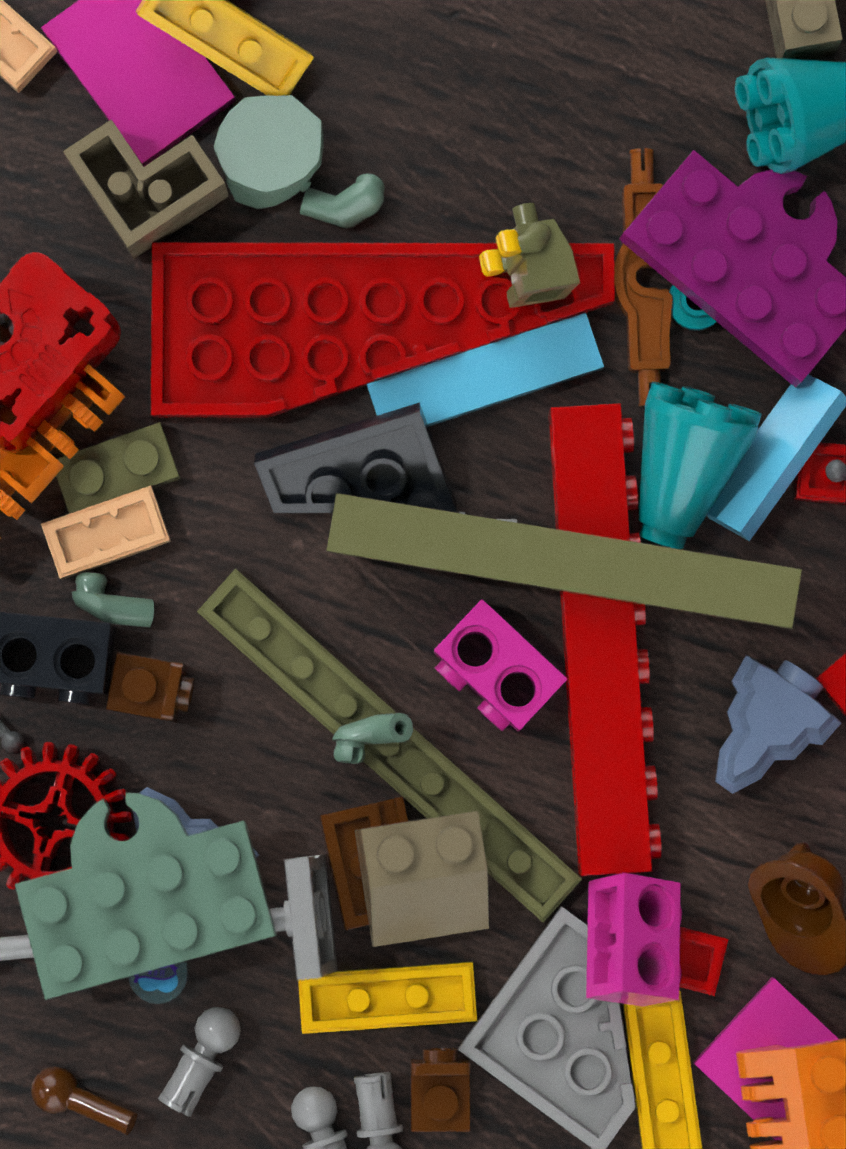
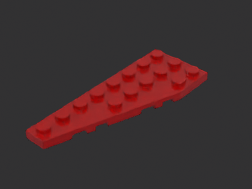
(301, 322)

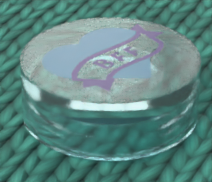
(160, 984)

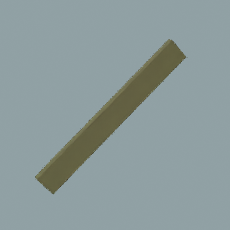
(564, 561)
(410, 767)

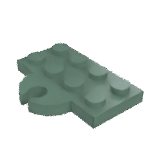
(142, 899)

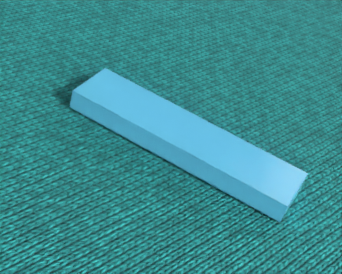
(493, 372)

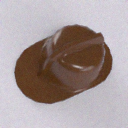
(802, 909)

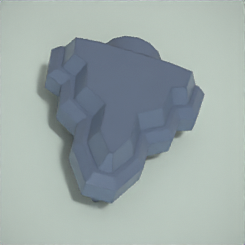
(770, 721)

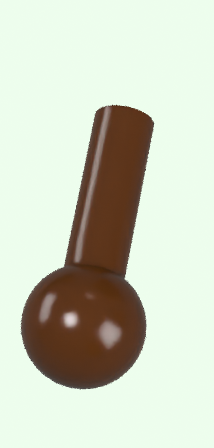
(57, 1091)

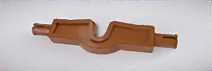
(645, 308)

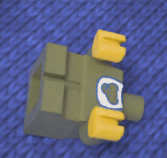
(534, 257)

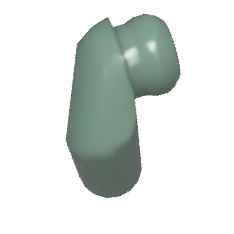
(347, 207)
(111, 608)
(371, 730)

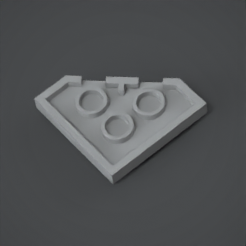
(555, 1042)

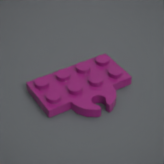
(748, 260)

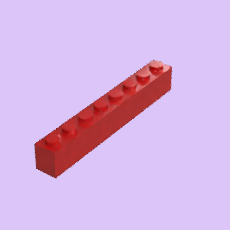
(602, 651)

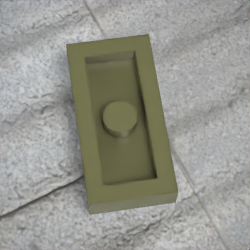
(117, 468)

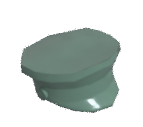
(269, 149)

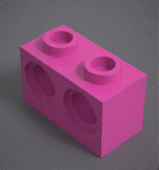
(509, 656)
(633, 940)

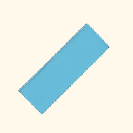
(777, 455)

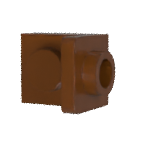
(149, 687)
(440, 1092)

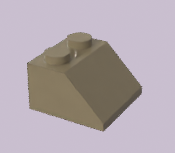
(424, 878)

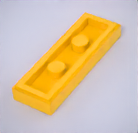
(232, 41)
(388, 998)
(662, 1076)

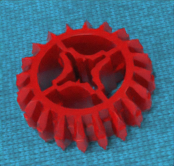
(58, 794)

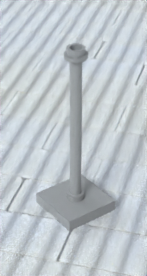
(304, 916)

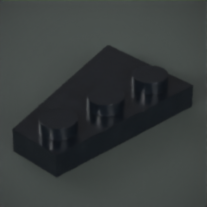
(373, 458)

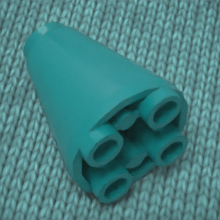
(793, 110)
(687, 459)

